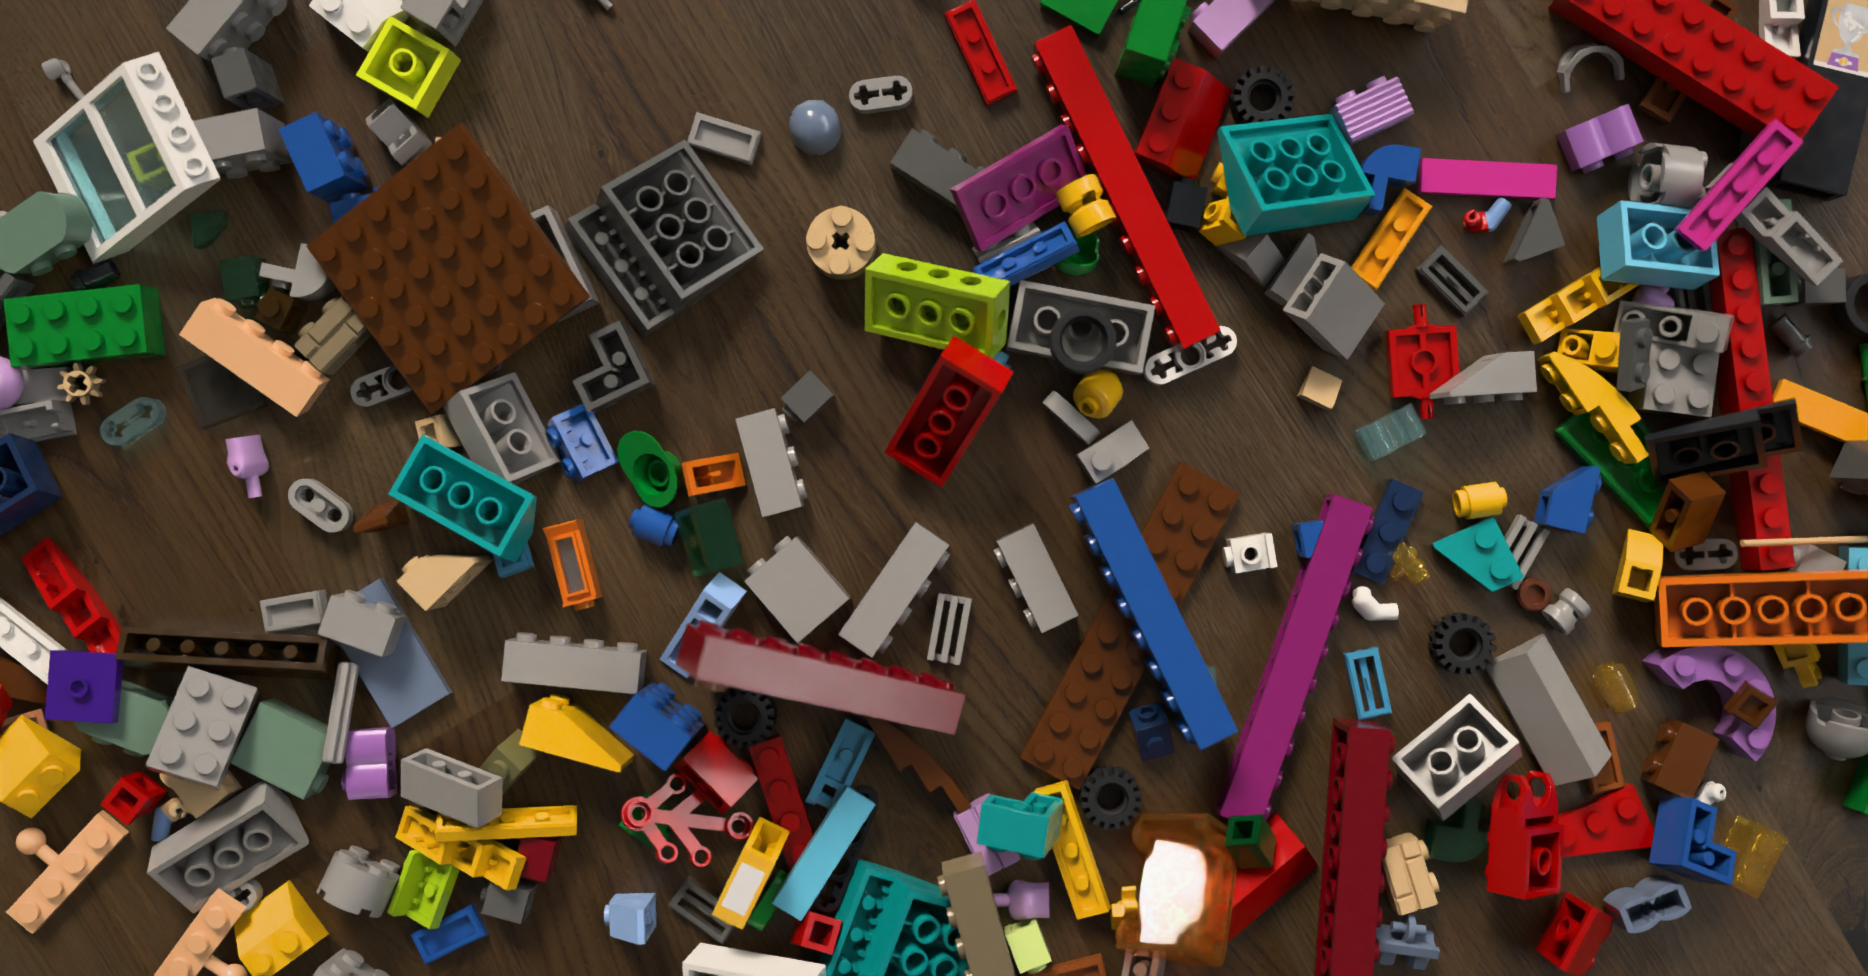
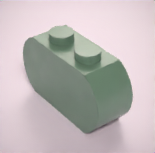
(43, 232)
(139, 722)

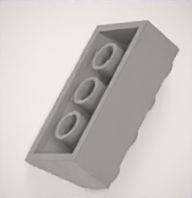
(228, 845)

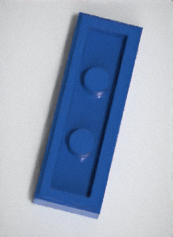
(1031, 255)

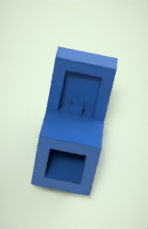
(1390, 166)

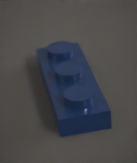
(1388, 530)

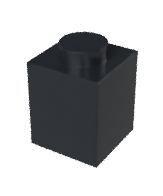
(1185, 205)

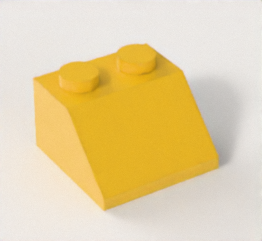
(34, 765)
(276, 931)

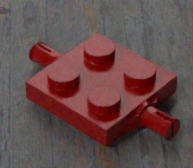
(1421, 359)

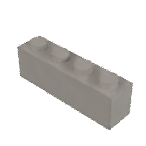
(894, 589)
(574, 664)

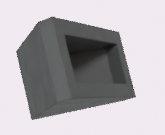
(1536, 234)

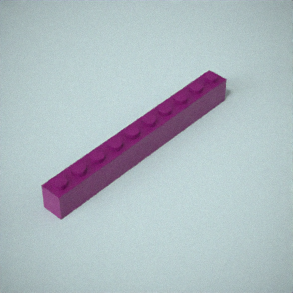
(1294, 659)

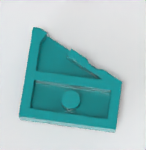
(1482, 555)

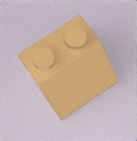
(440, 578)

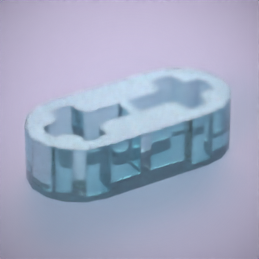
(137, 427)

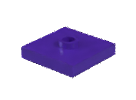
(83, 686)

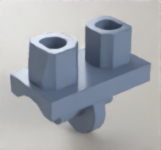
(1406, 939)

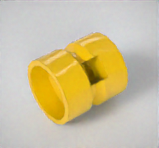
(1096, 211)

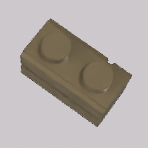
(333, 336)

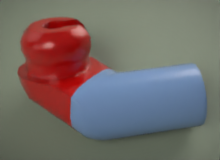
(1489, 220)

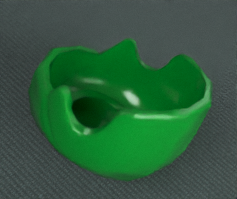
(1083, 261)

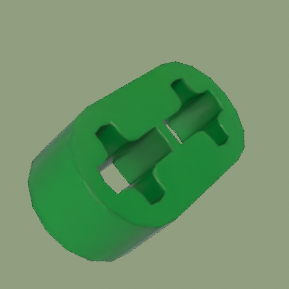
(765, 908)

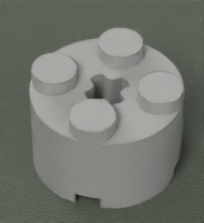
(1668, 175)
(359, 882)

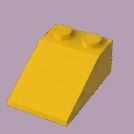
(570, 732)

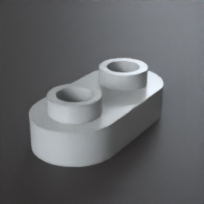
(322, 506)

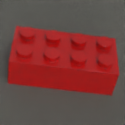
(948, 411)

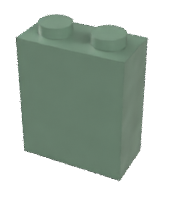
(284, 749)

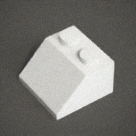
(360, 18)

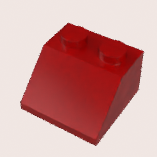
(1574, 935)

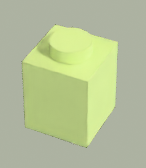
(1028, 945)

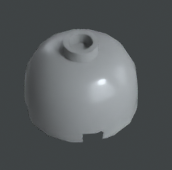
(1838, 728)

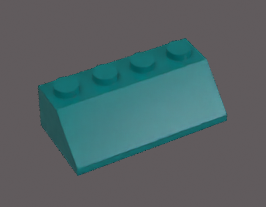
(466, 499)

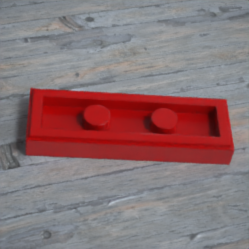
(980, 52)

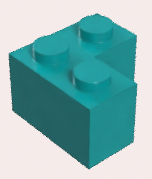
(1020, 826)

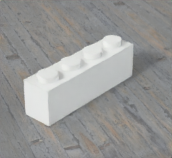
(725, 961)

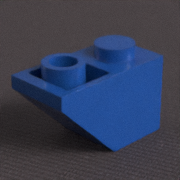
(1569, 501)

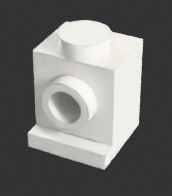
(1264, 553)

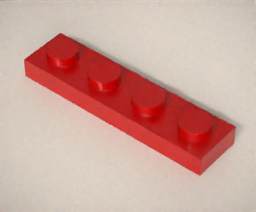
(783, 795)

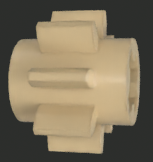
(71, 386)

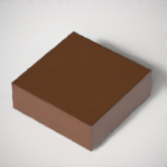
(1750, 704)

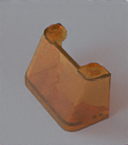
(1182, 890)

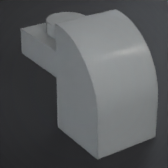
(398, 131)
(306, 281)

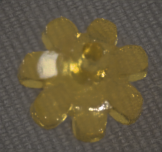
(1408, 564)

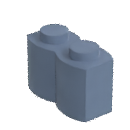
(1647, 903)

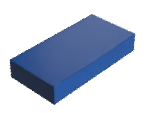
(453, 933)

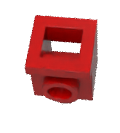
(133, 797)

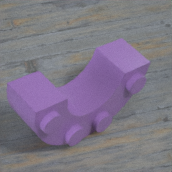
(1726, 672)

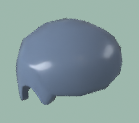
(815, 127)

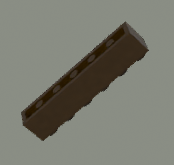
(228, 652)

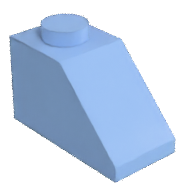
(631, 916)

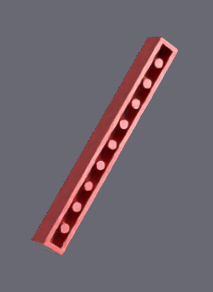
(1126, 188)
(1744, 384)

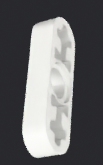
(1171, 374)

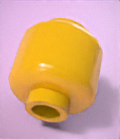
(1098, 393)

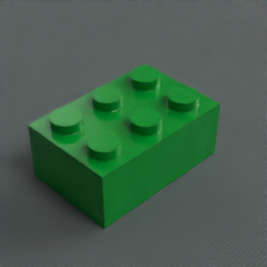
(1152, 40)

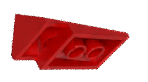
(1261, 887)

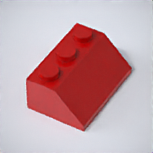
(1182, 121)

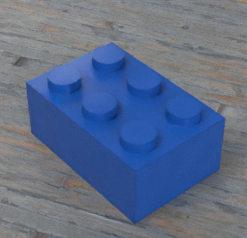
(658, 724)

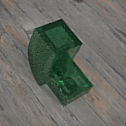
(1458, 839)

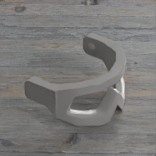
(1565, 68)

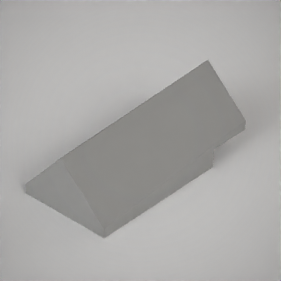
(1548, 712)

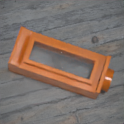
(573, 564)

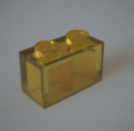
(1756, 856)

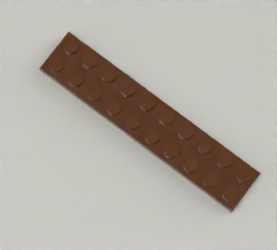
(1108, 659)

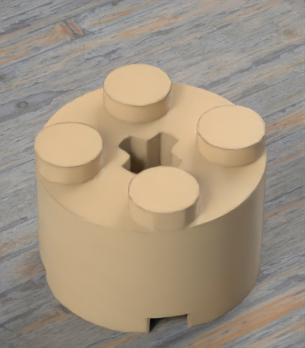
(841, 223)

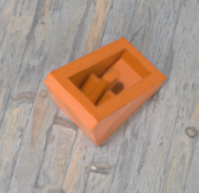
(713, 474)

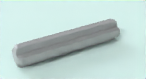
(340, 713)

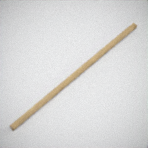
(1803, 541)

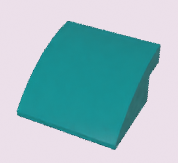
(893, 927)

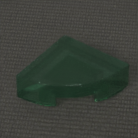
(208, 227)

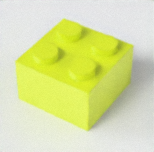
(408, 66)

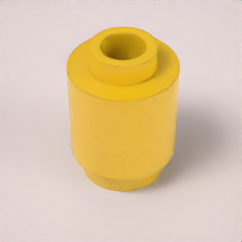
(1479, 500)

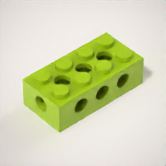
(934, 303)

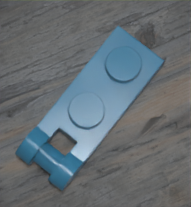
(841, 762)

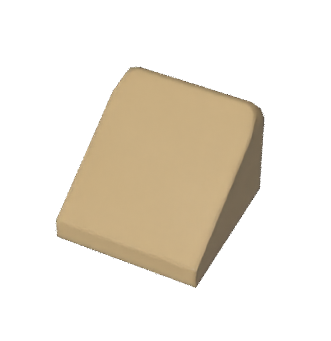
(1320, 388)
(439, 429)

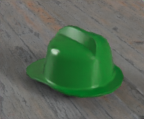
(649, 468)

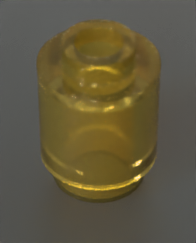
(1616, 687)

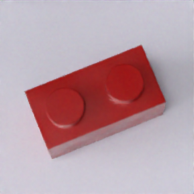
(716, 772)

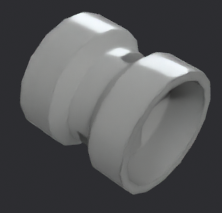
(1566, 611)

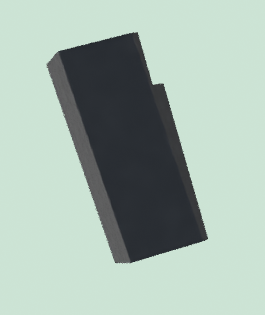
(1726, 442)

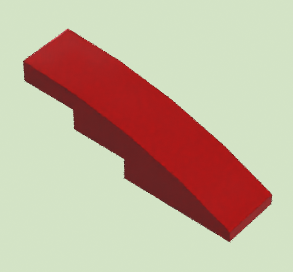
(73, 596)

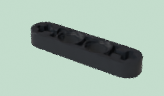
(851, 855)

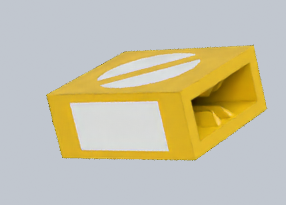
(750, 873)

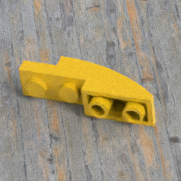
(1586, 392)

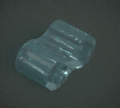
(1390, 432)

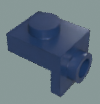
(1152, 731)

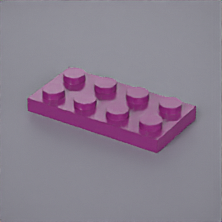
(1018, 187)

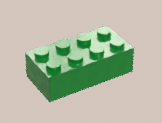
(84, 327)

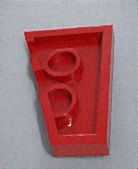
(1607, 824)

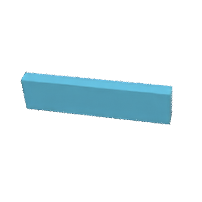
(823, 852)

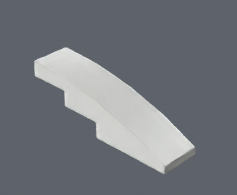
(1780, 24)

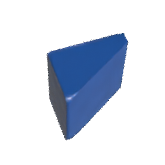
(1306, 536)

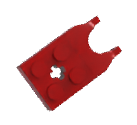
(1525, 840)

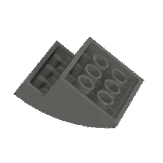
(663, 237)

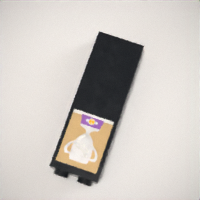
(1836, 47)

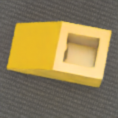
(1592, 348)
(1639, 567)

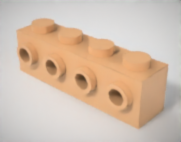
(254, 355)

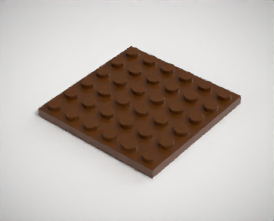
(448, 269)

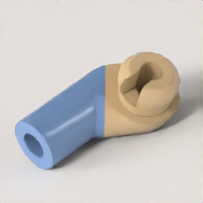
(164, 817)

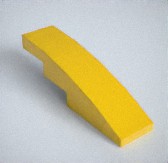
(1570, 305)
(473, 857)

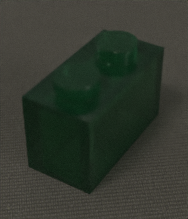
(709, 537)

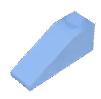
(713, 605)

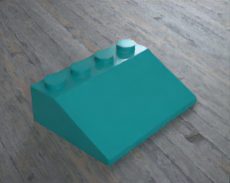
(1291, 174)

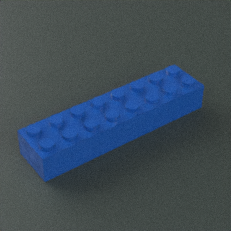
(1154, 614)

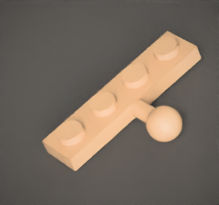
(64, 871)
(202, 939)

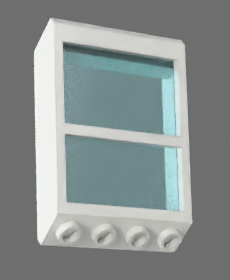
(128, 155)

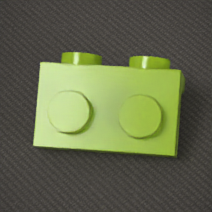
(423, 890)

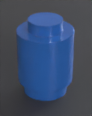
(654, 526)

